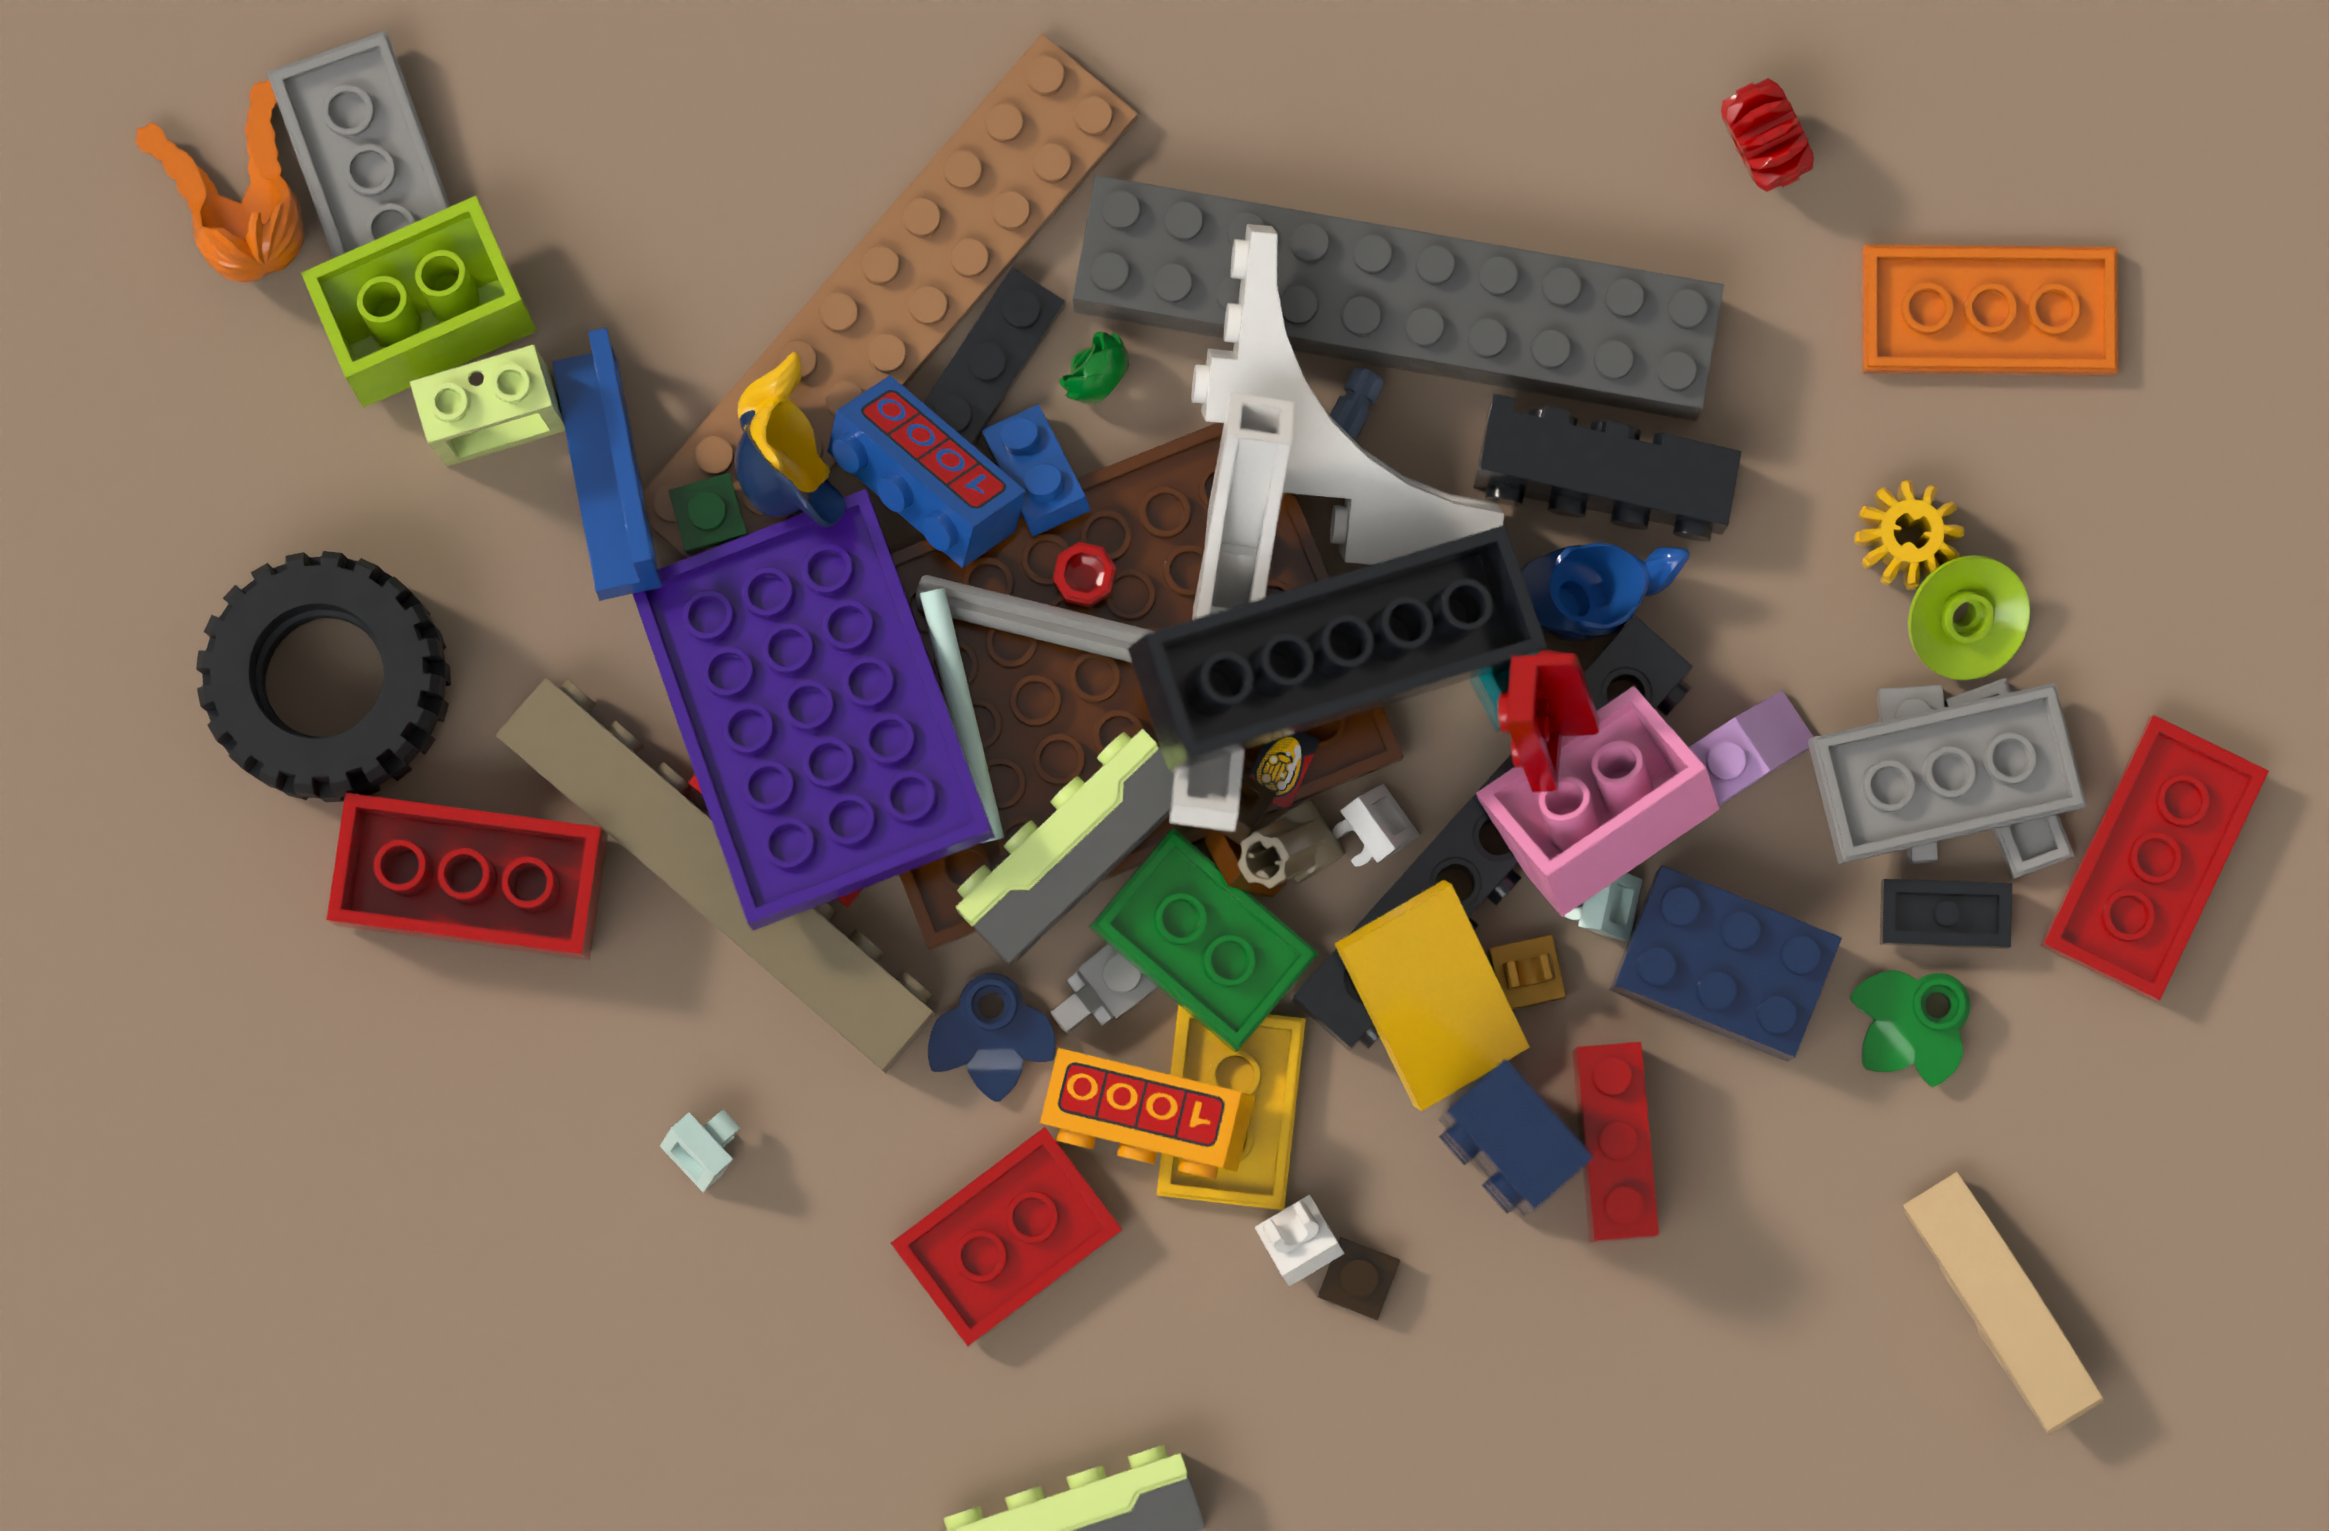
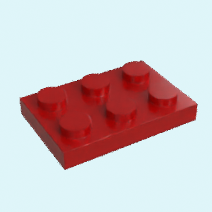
(1006, 1236)

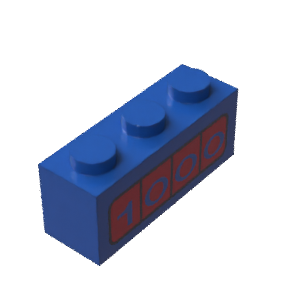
(926, 471)

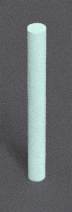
(958, 697)

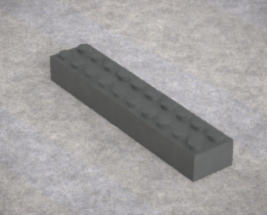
(1407, 298)

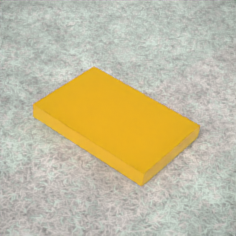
(1432, 995)
(1263, 1068)

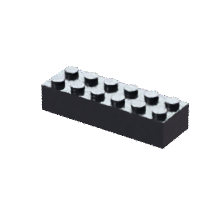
(1335, 648)

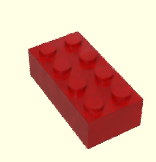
(467, 876)

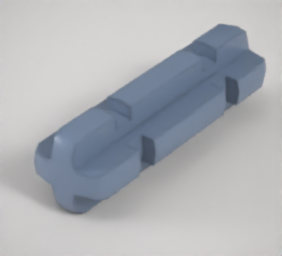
(1362, 389)

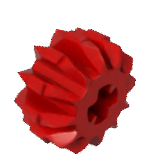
(1767, 135)

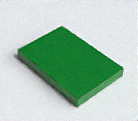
(1203, 940)

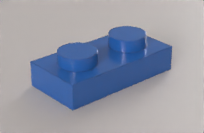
(1033, 458)

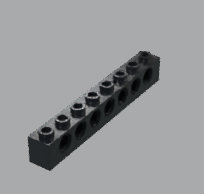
(1632, 656)

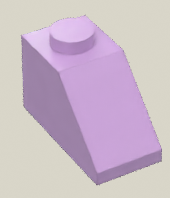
(1752, 746)

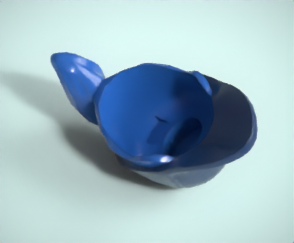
(1596, 587)

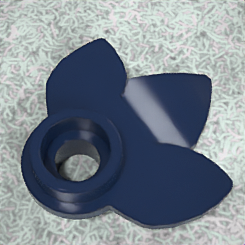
(991, 1046)

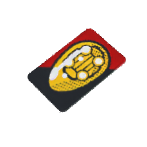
(1283, 765)

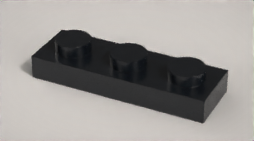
(994, 354)

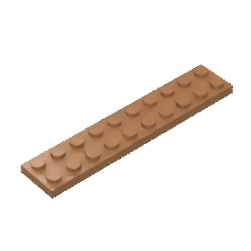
(922, 261)

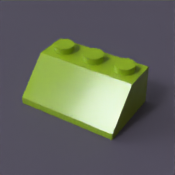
(418, 301)

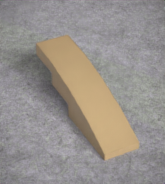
(2003, 1303)

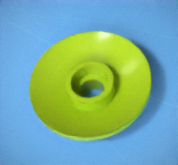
(1986, 634)

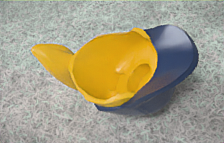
(779, 453)

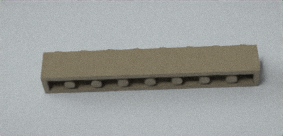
(679, 844)

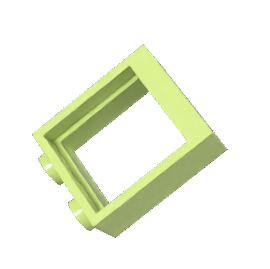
(506, 410)

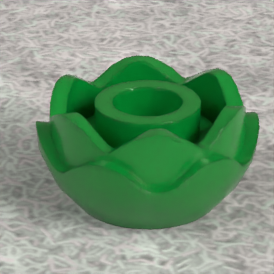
(1096, 369)

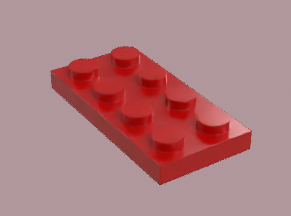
(2154, 858)

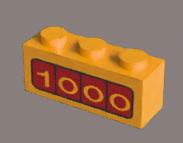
(1146, 1113)

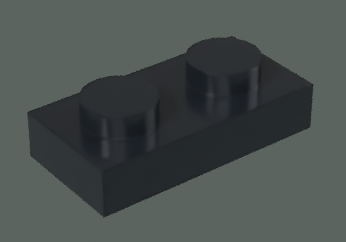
(1946, 913)

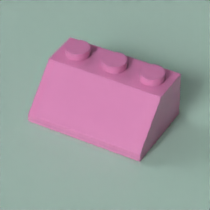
(1613, 807)

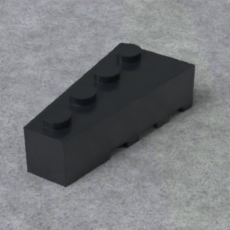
(1605, 470)

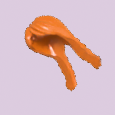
(234, 237)

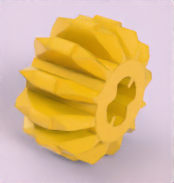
(1910, 513)

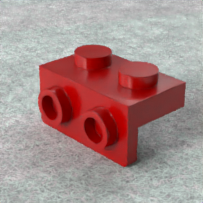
(1543, 704)

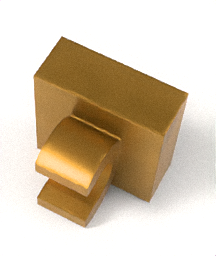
(1528, 972)

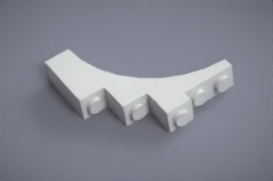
(1382, 509)
(1236, 571)

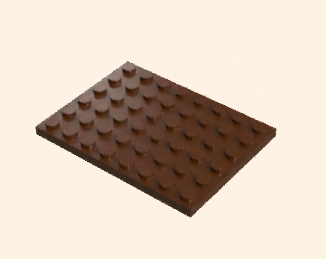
(1056, 707)

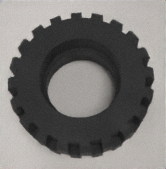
(259, 621)

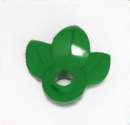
(1904, 1029)

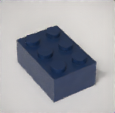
(1725, 963)
(1512, 1140)

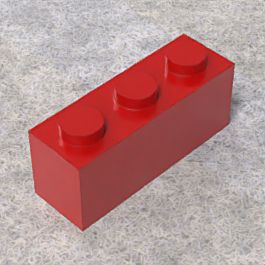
(1617, 1135)

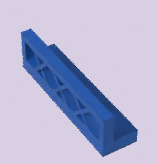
(606, 471)

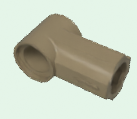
(1290, 848)

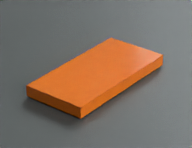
(1989, 310)

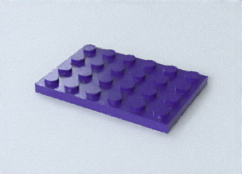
(811, 712)

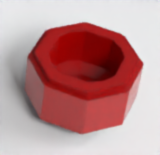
(1084, 574)

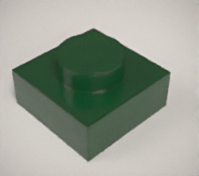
(708, 513)

